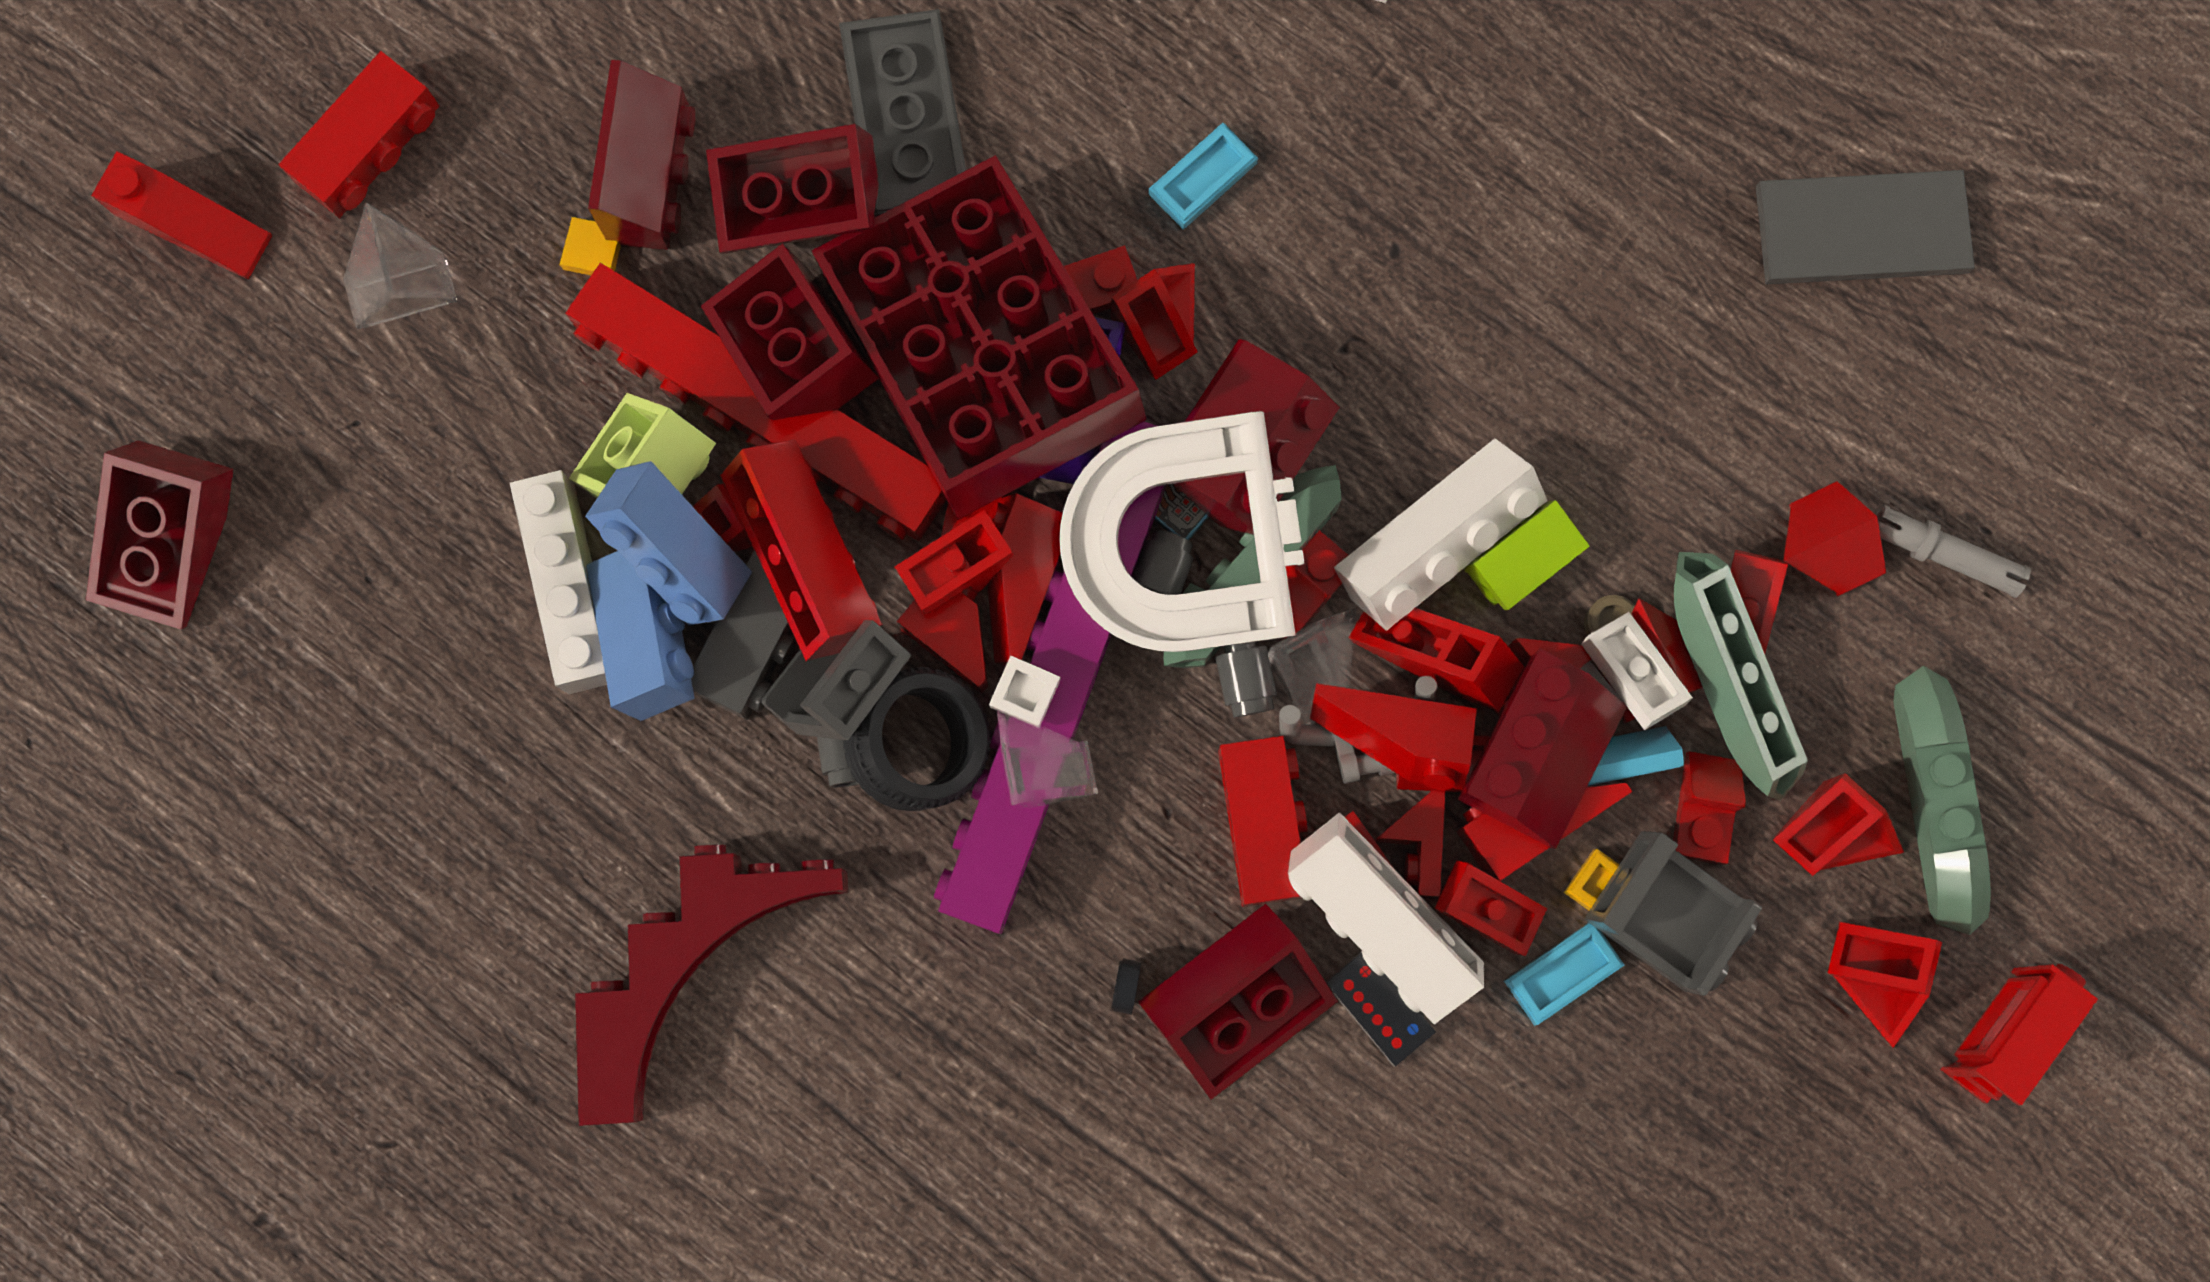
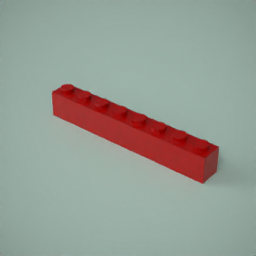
(698, 367)

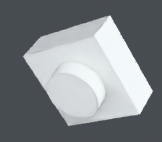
(1024, 692)

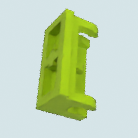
(1527, 556)

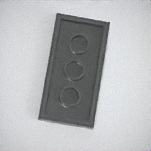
(904, 101)
(1864, 227)

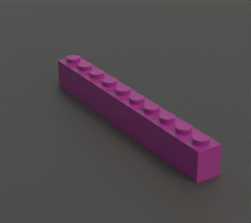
(1072, 646)

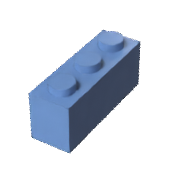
(668, 544)
(638, 641)

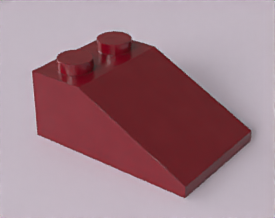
(156, 531)

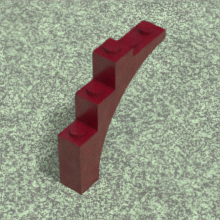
(621, 1026)

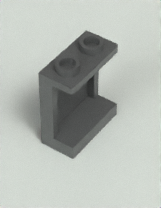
(836, 691)
(1673, 914)

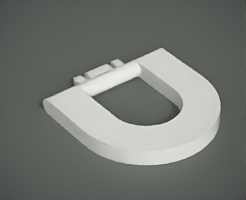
(1166, 457)

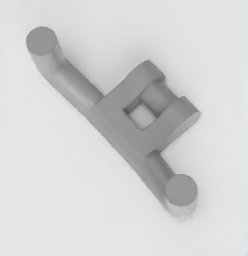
(1350, 765)

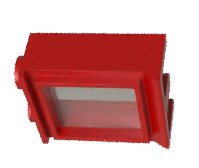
(2021, 1033)

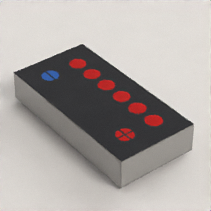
(1379, 1010)

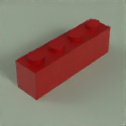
(799, 547)

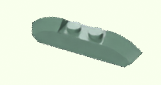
(1317, 500)
(1736, 674)
(1943, 801)

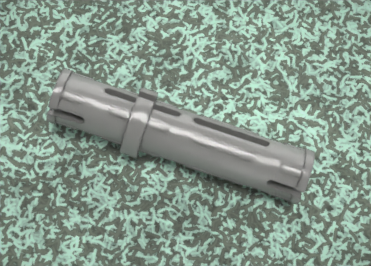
(1929, 542)

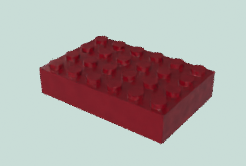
(979, 337)

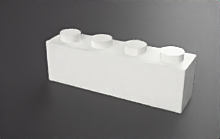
(1441, 533)
(558, 571)
(1385, 919)

